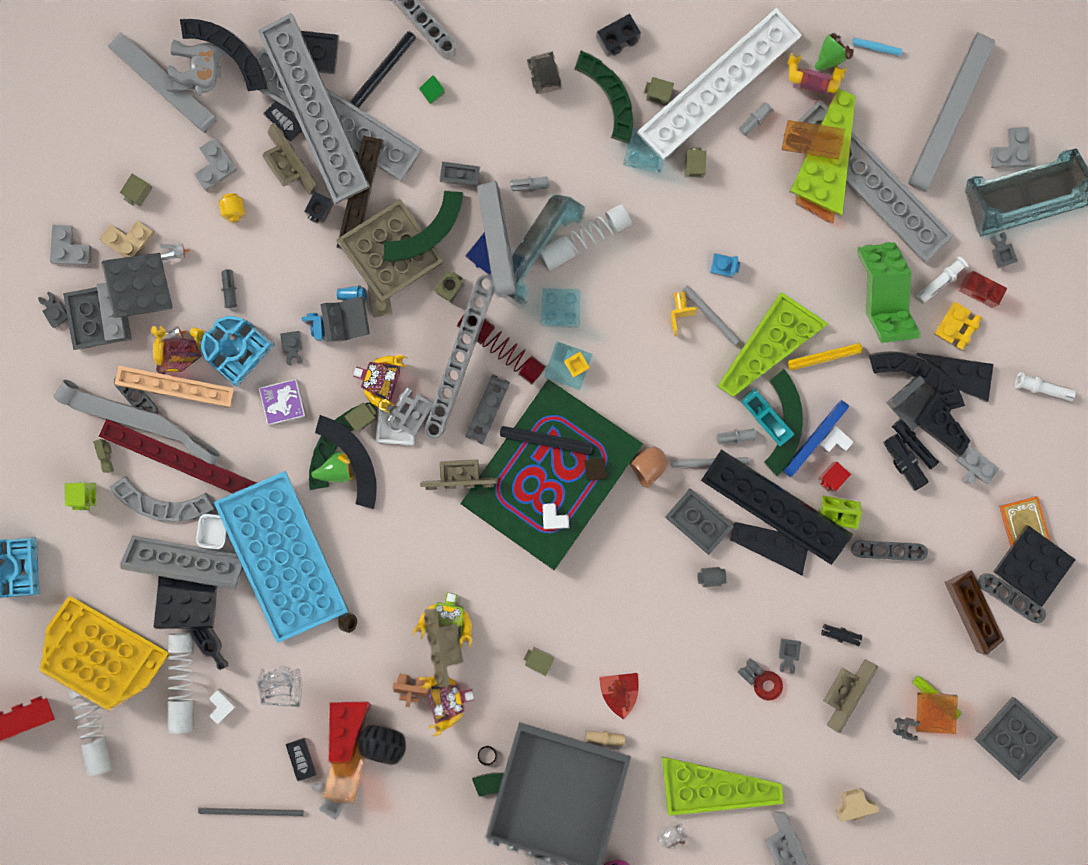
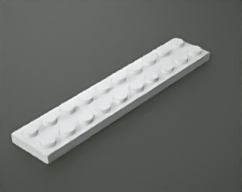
(719, 84)

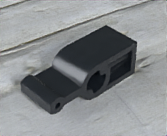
(205, 636)

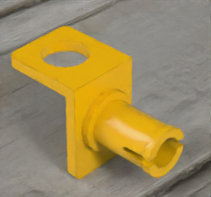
(681, 310)

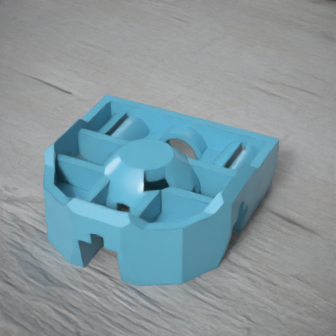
(226, 347)
(12, 568)

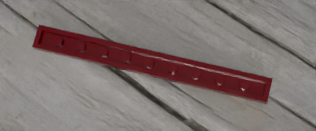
(173, 457)

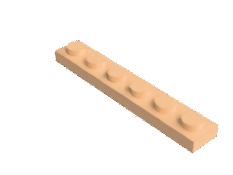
(174, 386)

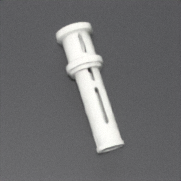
(949, 275)
(1036, 385)

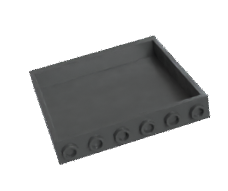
(557, 797)

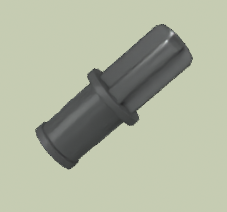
(228, 288)

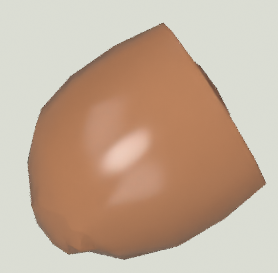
(649, 465)

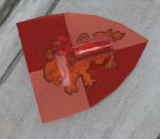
(620, 692)

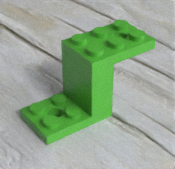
(888, 292)

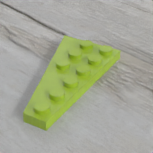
(822, 178)
(776, 336)
(706, 789)

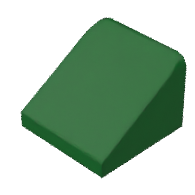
(432, 89)

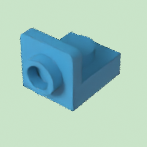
(725, 265)
(317, 328)

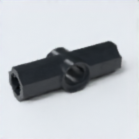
(905, 462)

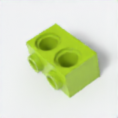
(80, 495)
(841, 511)

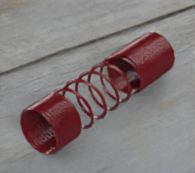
(531, 367)

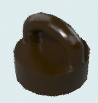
(347, 622)

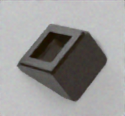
(595, 469)

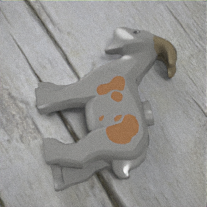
(203, 67)

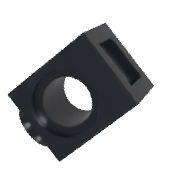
(318, 199)

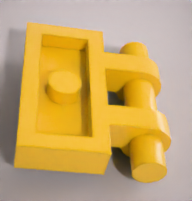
(952, 323)

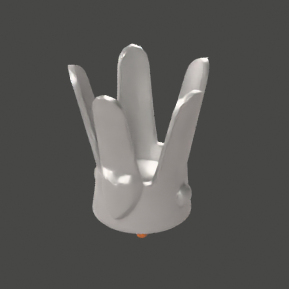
(177, 252)
(175, 333)

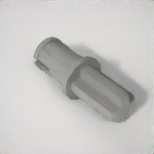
(755, 119)
(529, 184)
(736, 436)

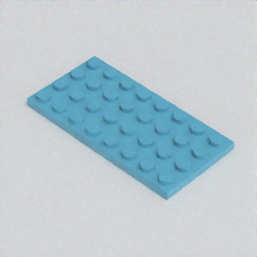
(281, 556)

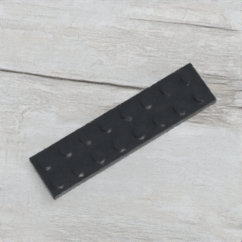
(776, 507)

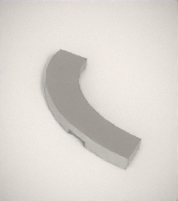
(161, 510)

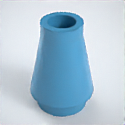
(351, 292)

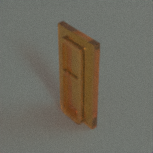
(813, 139)
(344, 780)

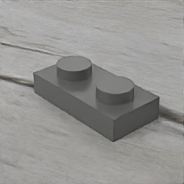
(459, 174)

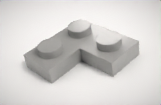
(1018, 152)
(219, 167)
(63, 249)

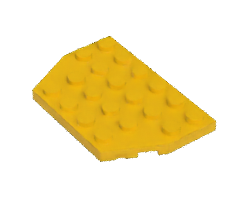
(98, 656)

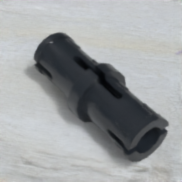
(841, 635)

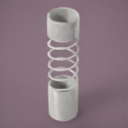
(561, 250)
(180, 710)
(94, 752)

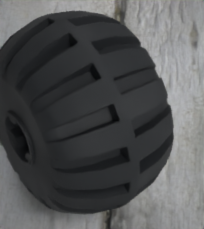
(381, 744)

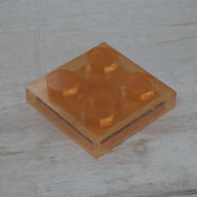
(936, 713)

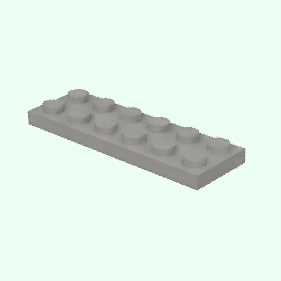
(182, 562)

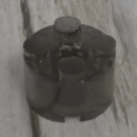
(545, 73)

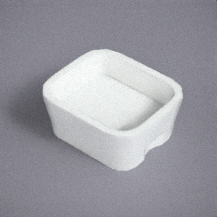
(211, 532)

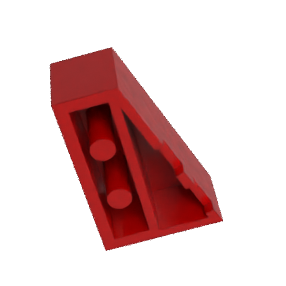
(25, 717)
(345, 727)

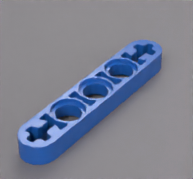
(817, 436)

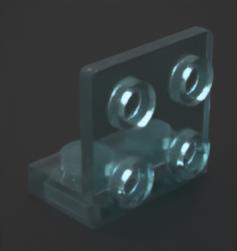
(641, 155)
(560, 308)

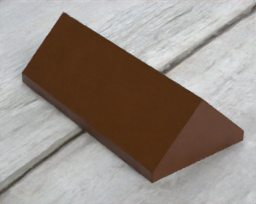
(974, 612)

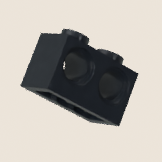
(615, 31)

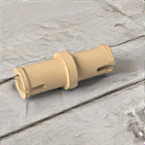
(605, 738)

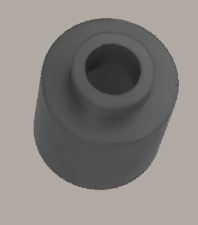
(711, 577)

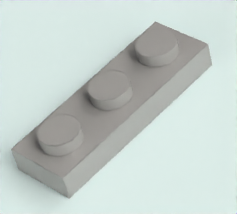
(112, 327)

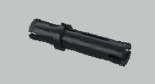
(915, 444)

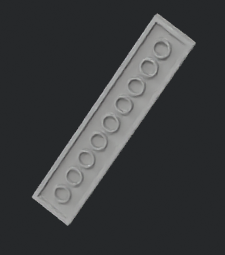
(313, 108)
(396, 152)
(888, 196)

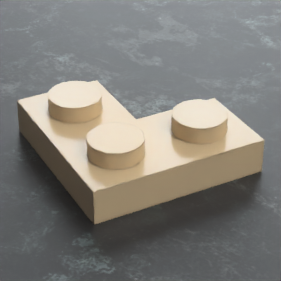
(128, 244)

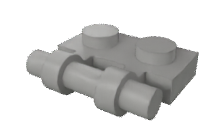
(415, 415)

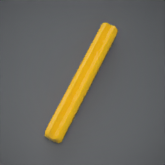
(824, 356)

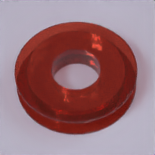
(777, 688)

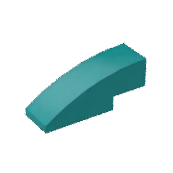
(767, 417)

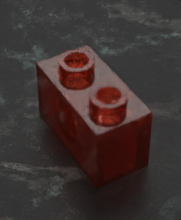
(982, 289)

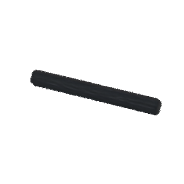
(383, 69)
(547, 440)

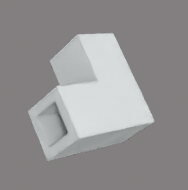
(835, 437)
(551, 520)
(224, 706)

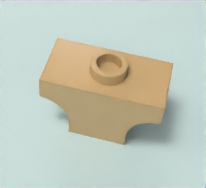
(855, 806)

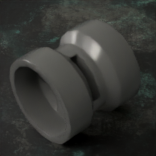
(750, 671)

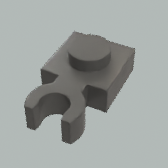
(1003, 254)
(54, 312)
(292, 344)
(789, 651)

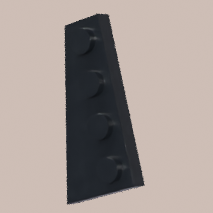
(969, 376)
(771, 545)

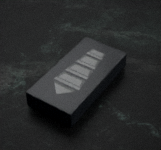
(284, 120)
(301, 759)

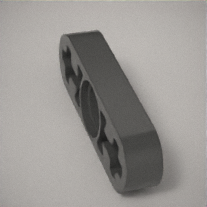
(144, 396)

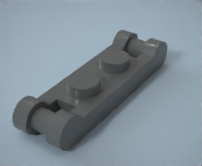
(487, 409)

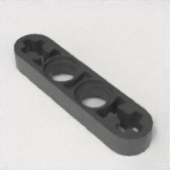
(889, 550)
(1012, 596)

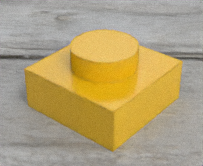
(576, 364)

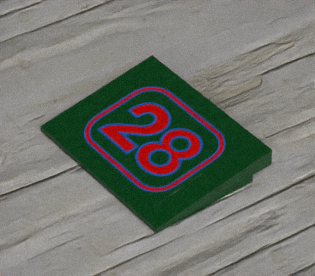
(551, 475)

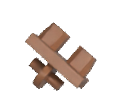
(401, 686)

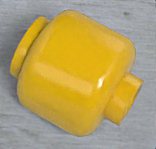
(232, 207)

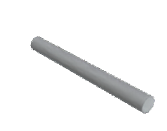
(711, 315)
(701, 462)

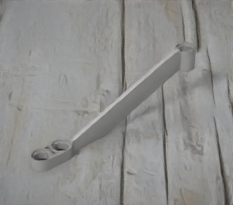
(70, 395)

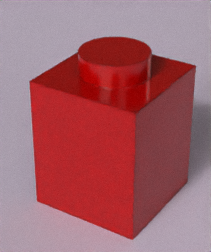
(834, 477)

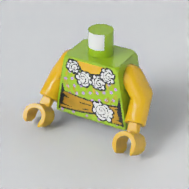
(449, 614)

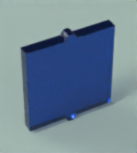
(479, 255)

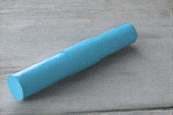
(877, 46)

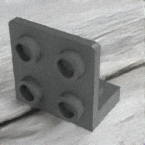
(345, 320)
(910, 401)

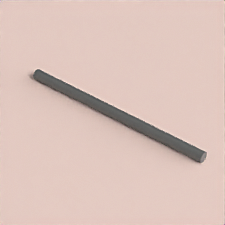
(250, 811)

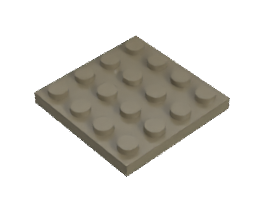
(366, 248)

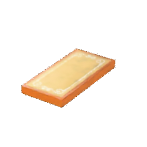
(1023, 513)

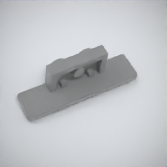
(784, 844)

